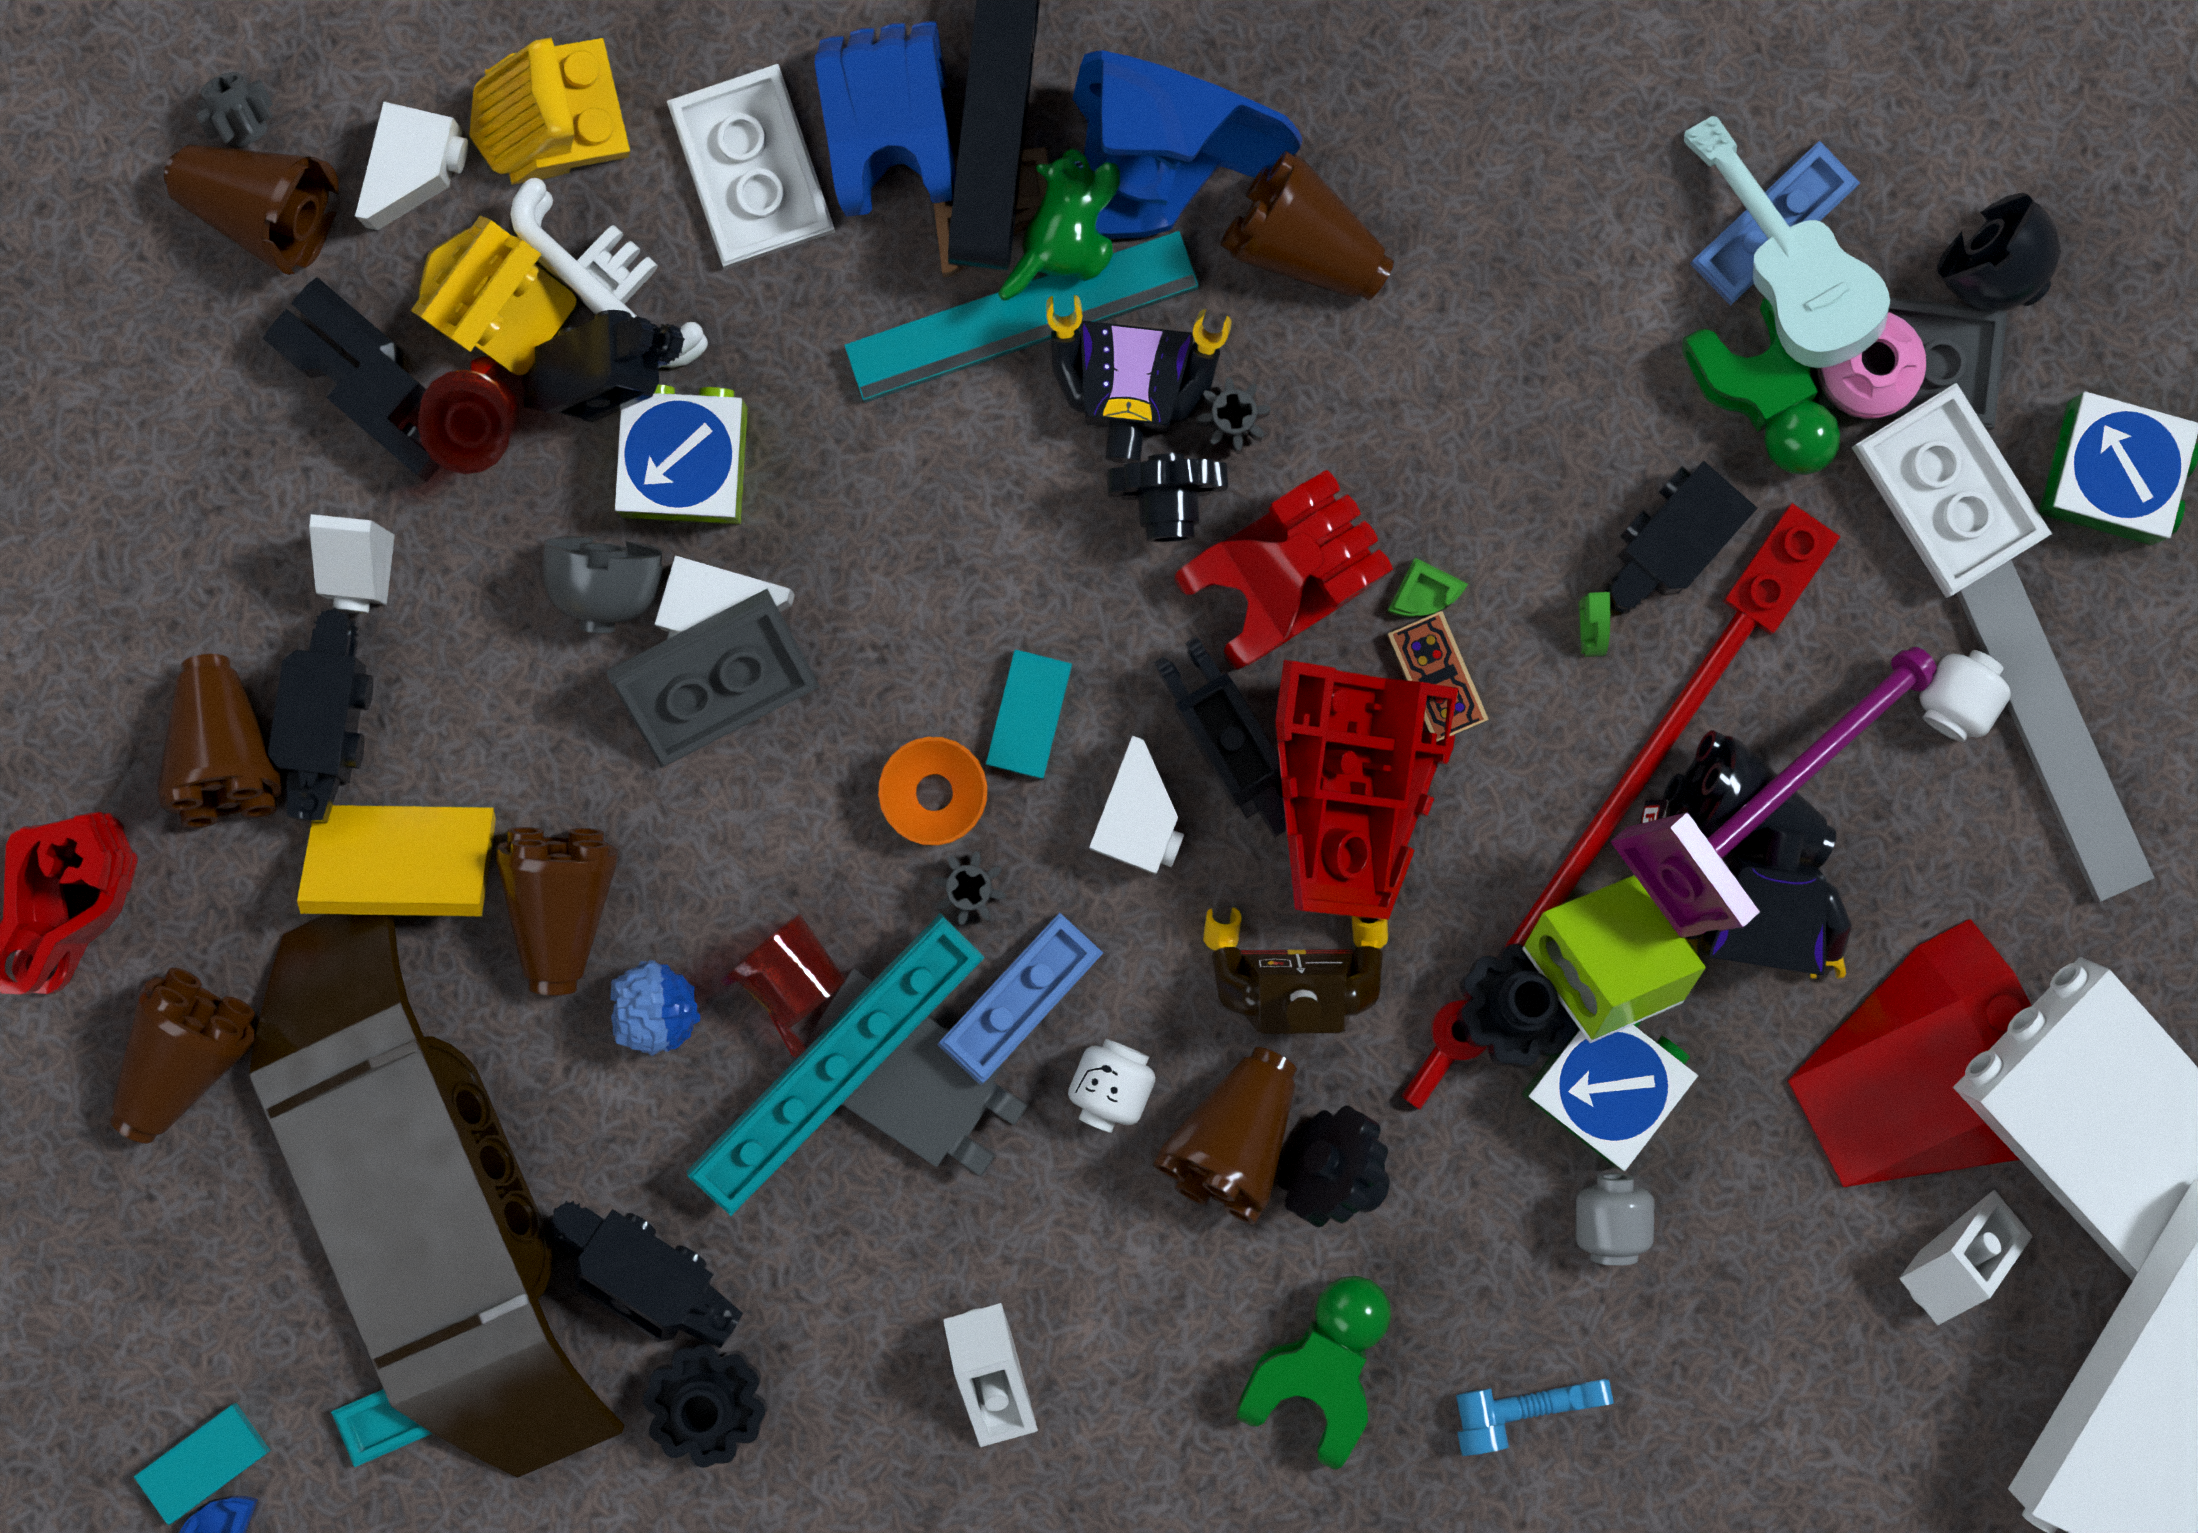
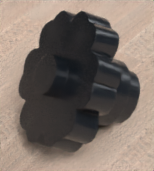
(1168, 492)
(1513, 1010)
(1335, 1168)
(705, 1404)

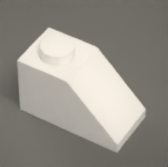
(408, 163)
(351, 561)
(702, 591)
(1138, 815)
(1966, 1260)
(989, 1375)

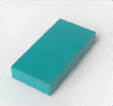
(1029, 714)
(374, 1428)
(202, 1463)

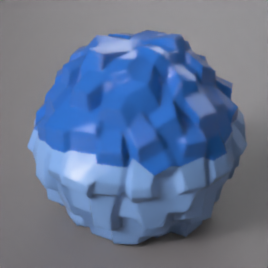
(652, 1008)

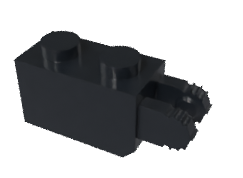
(1679, 538)

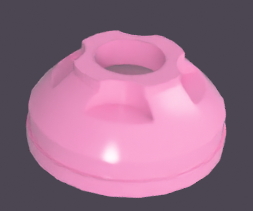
(1874, 396)

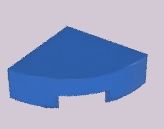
(222, 1516)

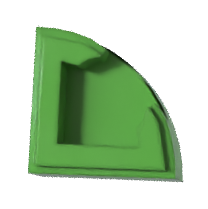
(1425, 591)
(1594, 623)

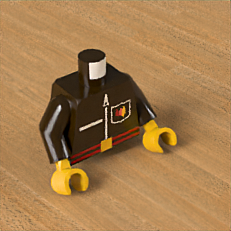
(1297, 987)

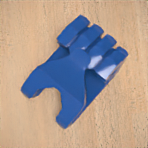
(885, 110)

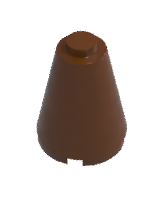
(257, 200)

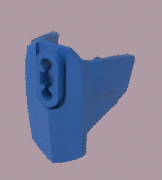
(1168, 138)

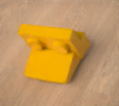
(548, 111)
(492, 295)

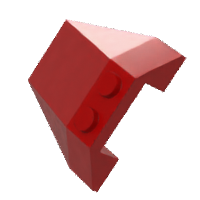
(1354, 783)
(1887, 1076)

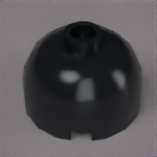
(2009, 256)

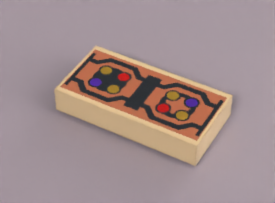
(1431, 655)

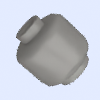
(1614, 1220)

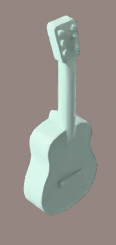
(1821, 297)

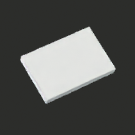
(751, 166)
(1951, 490)

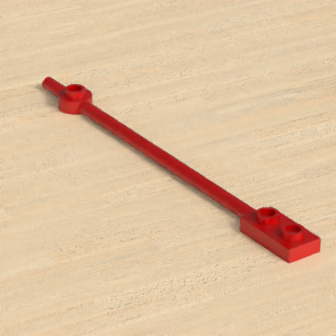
(1761, 598)

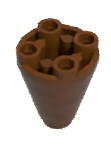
(1306, 233)
(215, 748)
(555, 901)
(176, 1052)
(1234, 1137)

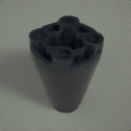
(1728, 777)

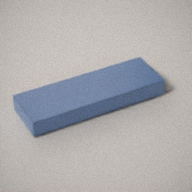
(1800, 195)
(1020, 999)

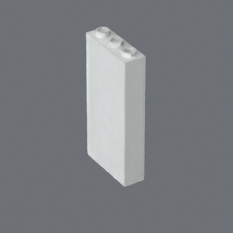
(2095, 1108)
(2127, 1428)

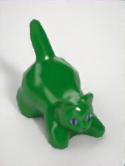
(1064, 231)

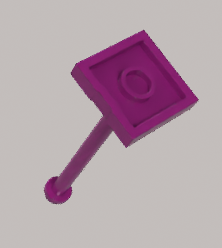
(1687, 870)

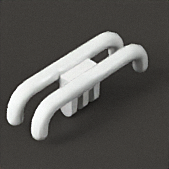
(597, 276)

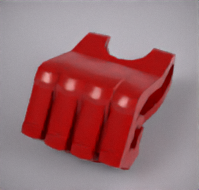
(1290, 566)
(35, 907)

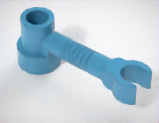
(1485, 1418)

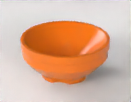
(905, 772)

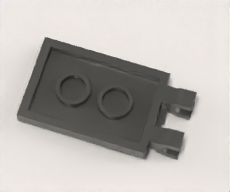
(923, 1093)

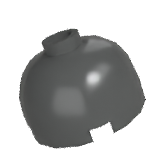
(600, 580)

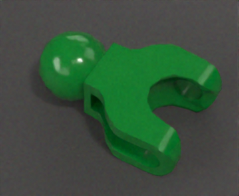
(1769, 391)
(1324, 1366)

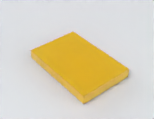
(398, 861)

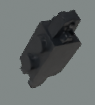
(600, 366)
(319, 717)
(1229, 738)
(642, 1276)

